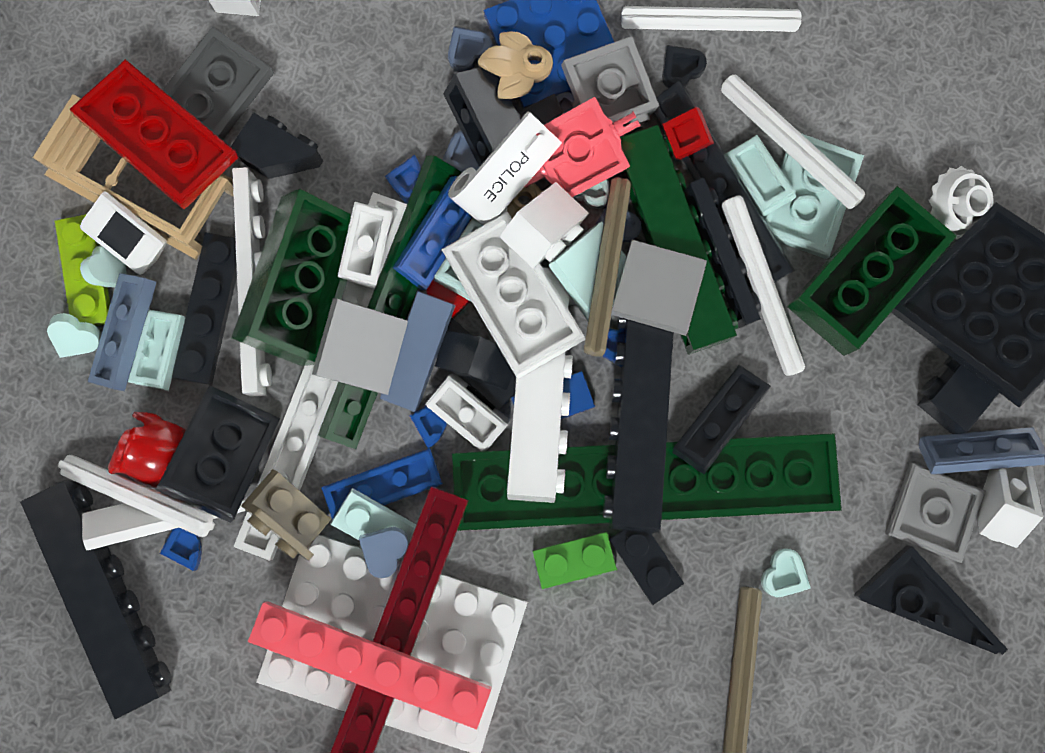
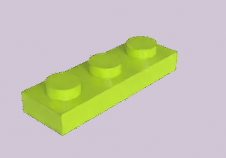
(84, 300)

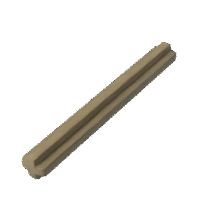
(607, 268)
(742, 670)

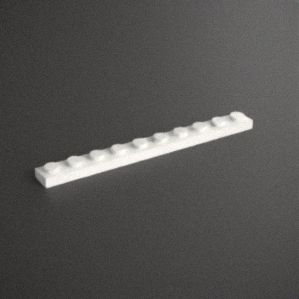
(299, 430)

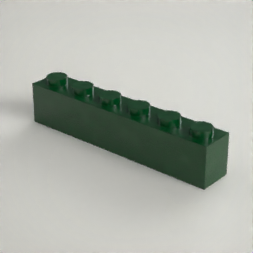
(671, 225)

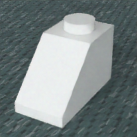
(1009, 505)

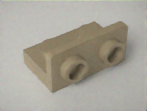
(286, 513)

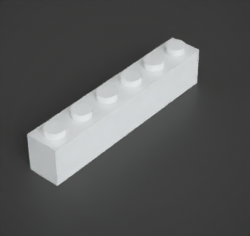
(536, 425)

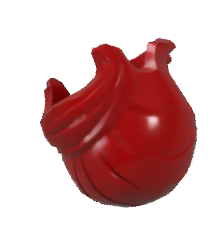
(146, 450)

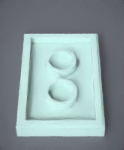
(815, 214)

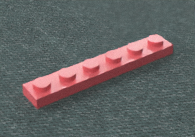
(370, 664)

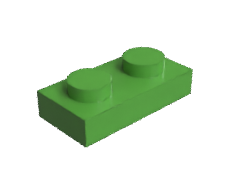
(574, 560)

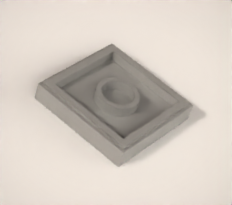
(659, 287)
(359, 346)
(935, 512)

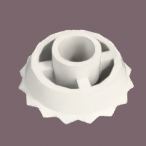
(960, 199)

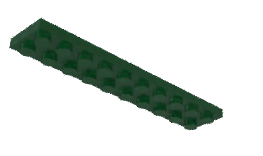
(744, 480)

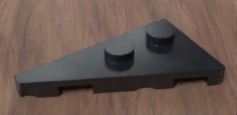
(918, 593)

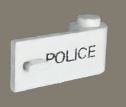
(505, 172)

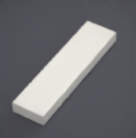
(121, 524)

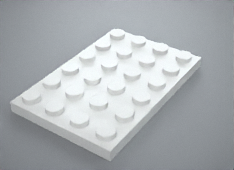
(463, 632)

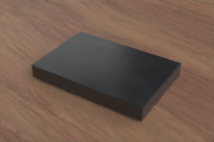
(218, 454)

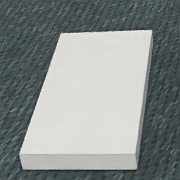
(513, 298)

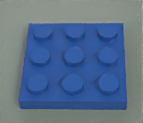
(557, 25)

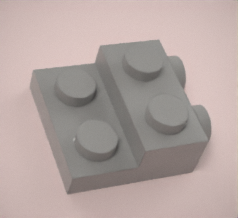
(615, 78)

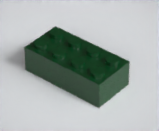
(871, 271)
(295, 279)

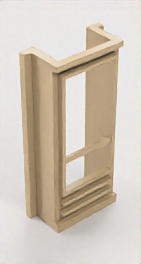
(68, 150)

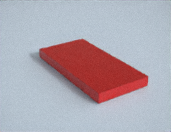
(154, 134)

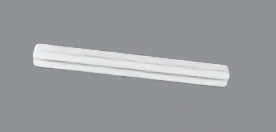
(710, 18)
(792, 142)
(763, 285)
(137, 495)

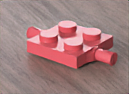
(588, 150)

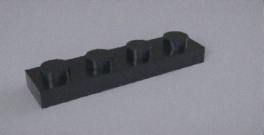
(724, 261)
(207, 310)

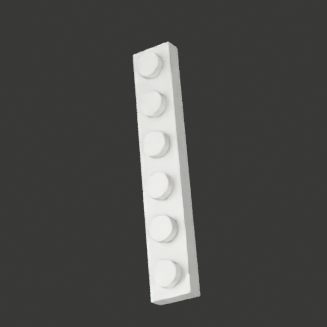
(248, 230)

